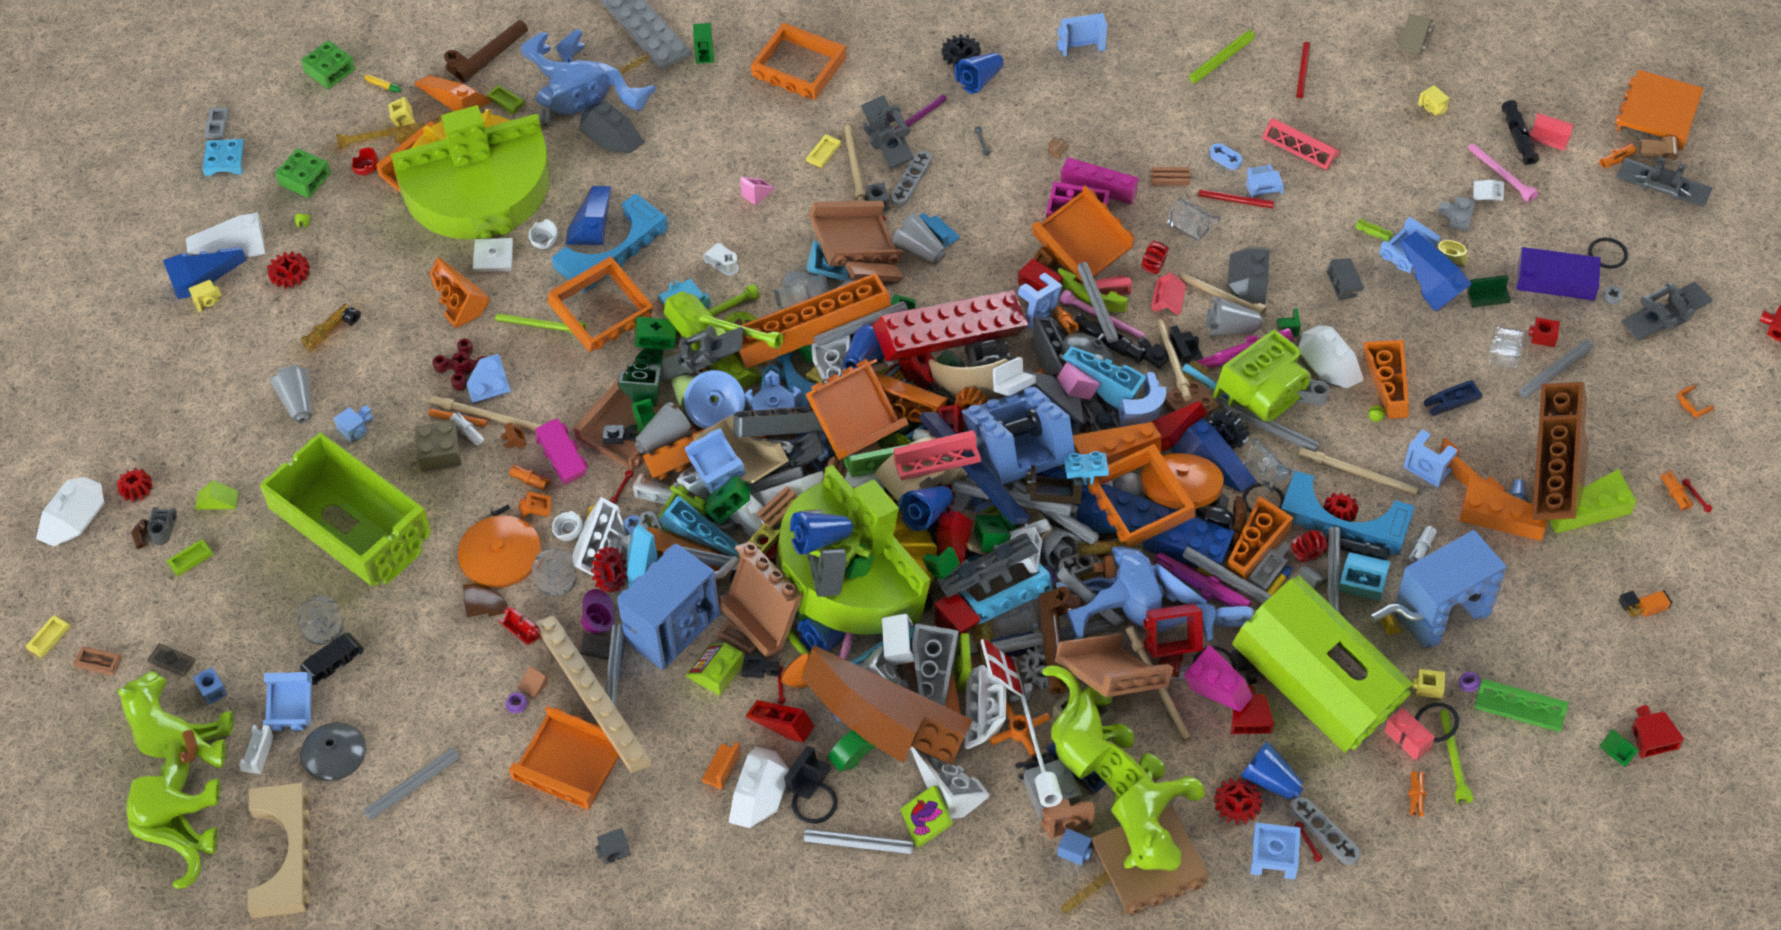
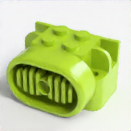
(1264, 377)

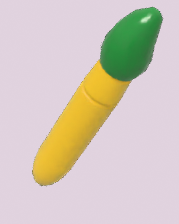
(384, 84)

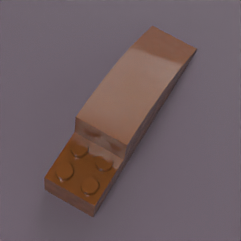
(1560, 451)
(883, 710)

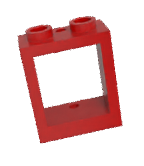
(1194, 631)

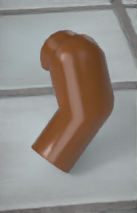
(191, 747)

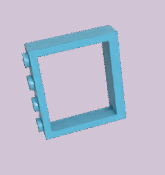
(1009, 597)

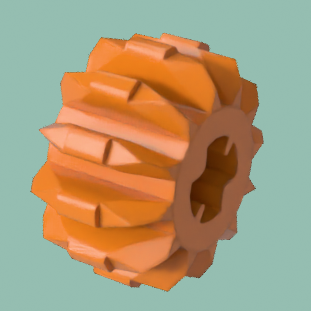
(970, 397)

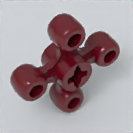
(459, 363)

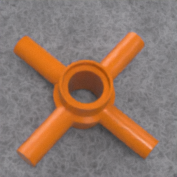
(1019, 735)

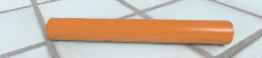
(447, 415)

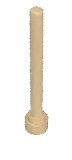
(1261, 308)

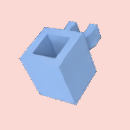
(353, 424)

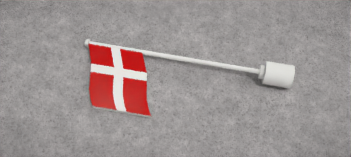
(1005, 671)

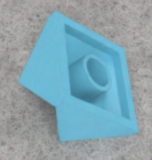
(818, 264)

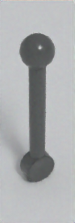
(978, 130)

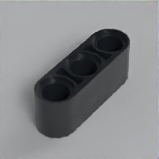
(331, 657)

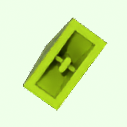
(216, 497)

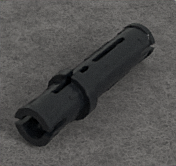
(1361, 548)

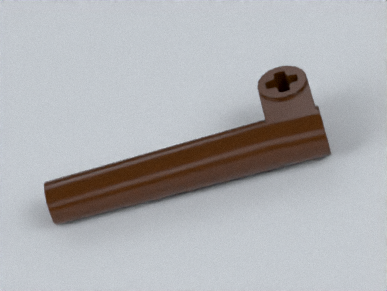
(465, 68)
(1050, 608)

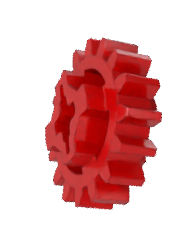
(279, 273)
(609, 569)
(1230, 807)

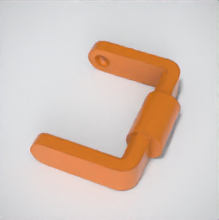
(1688, 406)

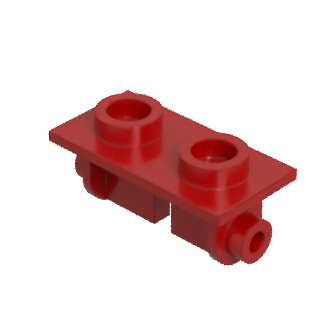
(521, 628)

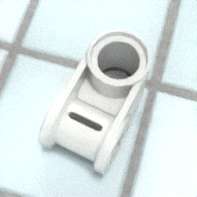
(722, 259)

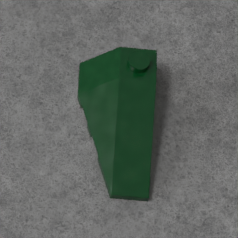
(642, 376)

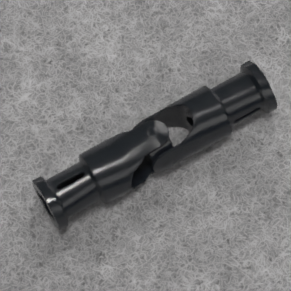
(1520, 132)
(1122, 346)

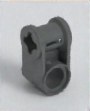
(161, 524)

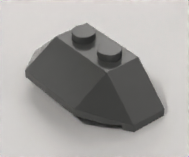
(610, 128)
(1249, 273)
(1048, 344)
(1057, 395)

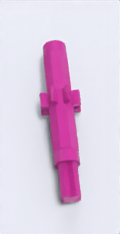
(1222, 357)
(1209, 586)

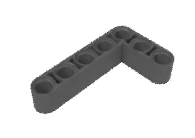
(776, 421)
(827, 569)

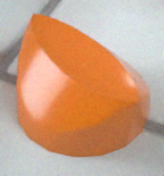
(794, 671)

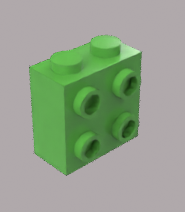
(328, 64)
(303, 173)

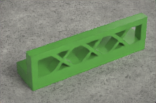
(867, 462)
(1518, 707)

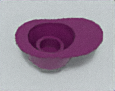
(597, 612)

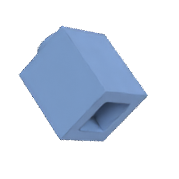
(1075, 847)

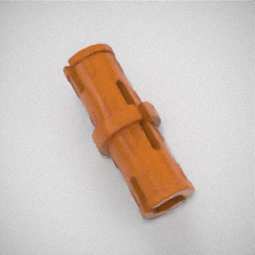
(1609, 160)
(1065, 320)
(529, 477)
(1676, 490)
(1417, 793)

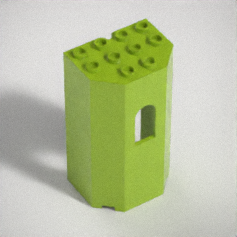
(327, 475)
(1290, 648)

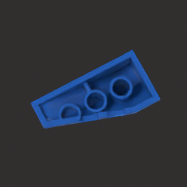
(1206, 442)

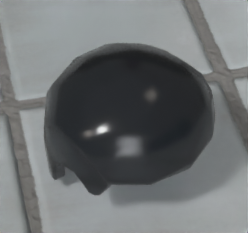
(1220, 516)

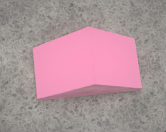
(754, 189)
(1077, 382)

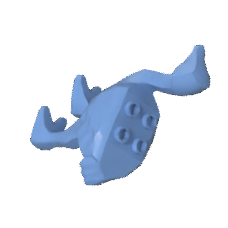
(578, 83)
(1134, 592)

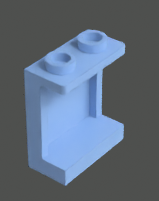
(1082, 31)
(1394, 250)
(714, 460)
(288, 700)

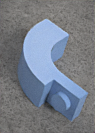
(1146, 409)

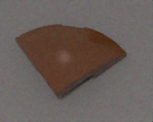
(1240, 519)
(482, 600)

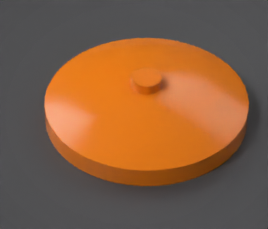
(1197, 475)
(498, 551)

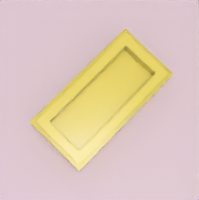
(823, 151)
(47, 636)

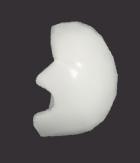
(542, 231)
(1130, 483)
(568, 521)

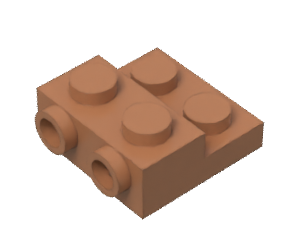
(1063, 816)

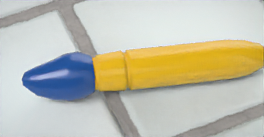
(1285, 573)

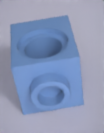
(211, 693)

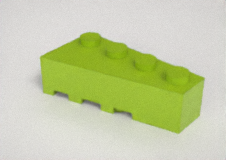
(1600, 502)

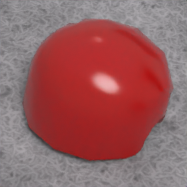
(366, 162)

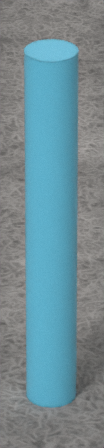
(1202, 378)

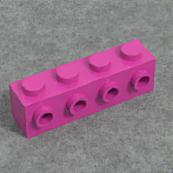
(1121, 185)

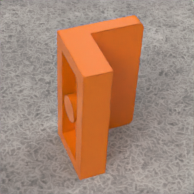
(722, 765)

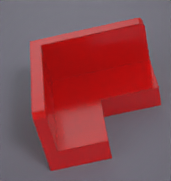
(954, 614)

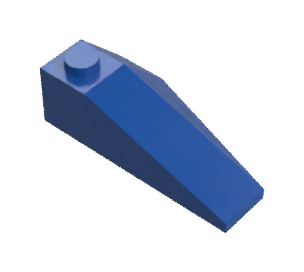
(591, 219)
(192, 270)
(1437, 275)

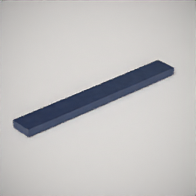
(979, 473)

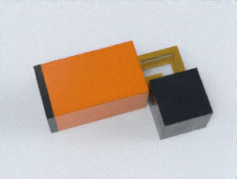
(1648, 605)

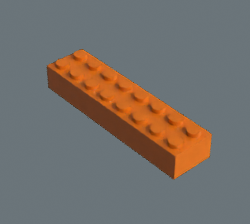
(812, 317)

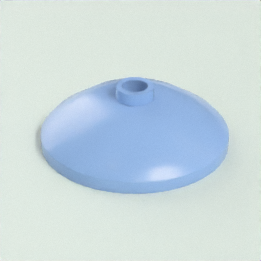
(699, 393)
(1176, 588)

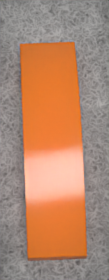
(1463, 471)

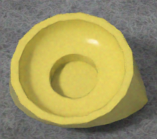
(1453, 251)

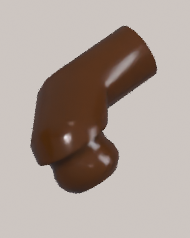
(139, 533)

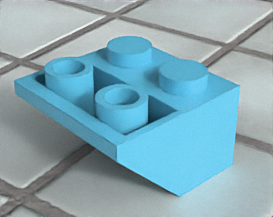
(1364, 576)

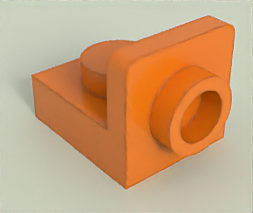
(535, 504)

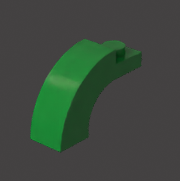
(849, 751)

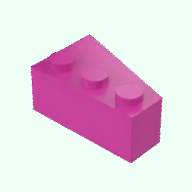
(1063, 193)
(561, 451)
(1218, 680)

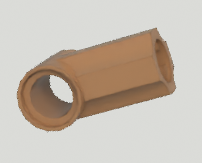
(1665, 148)

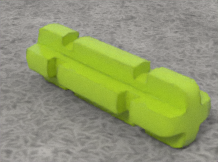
(1374, 230)

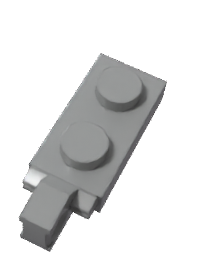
(1270, 567)

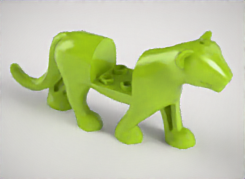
(1085, 748)
(156, 802)

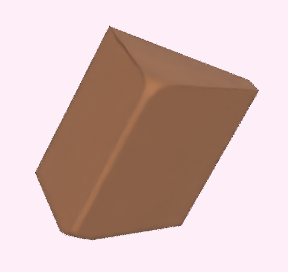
(533, 682)

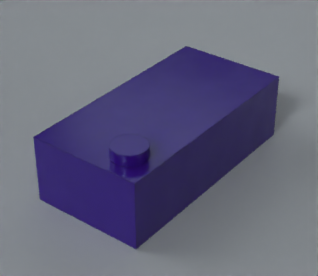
(1558, 273)

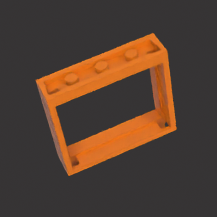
(807, 40)
(585, 279)
(1147, 455)

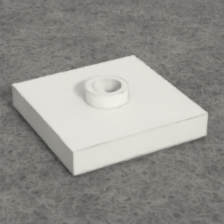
(493, 255)

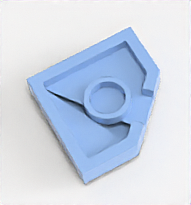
(488, 379)

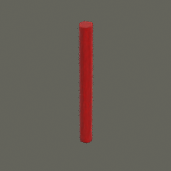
(1303, 70)
(1236, 198)

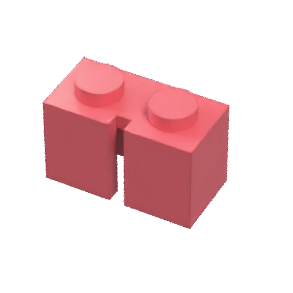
(1418, 738)

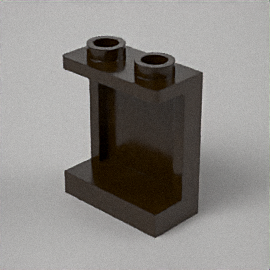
(1053, 488)

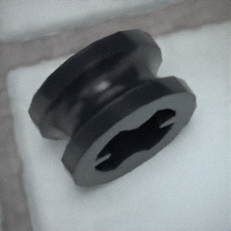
(351, 315)

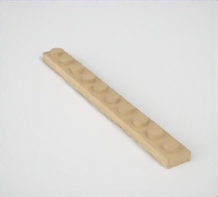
(593, 694)

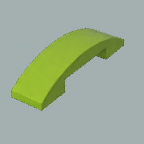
(1113, 301)

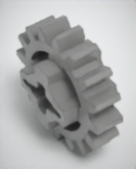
(1038, 662)

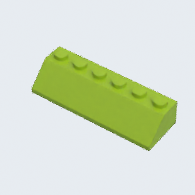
(684, 313)

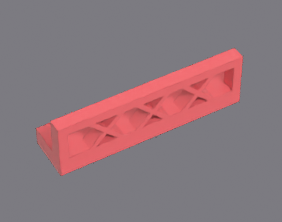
(1306, 140)
(934, 451)

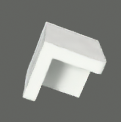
(1488, 190)

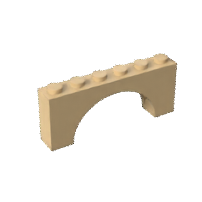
(287, 889)

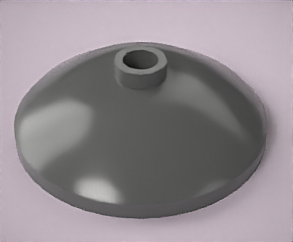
(1089, 344)
(337, 760)

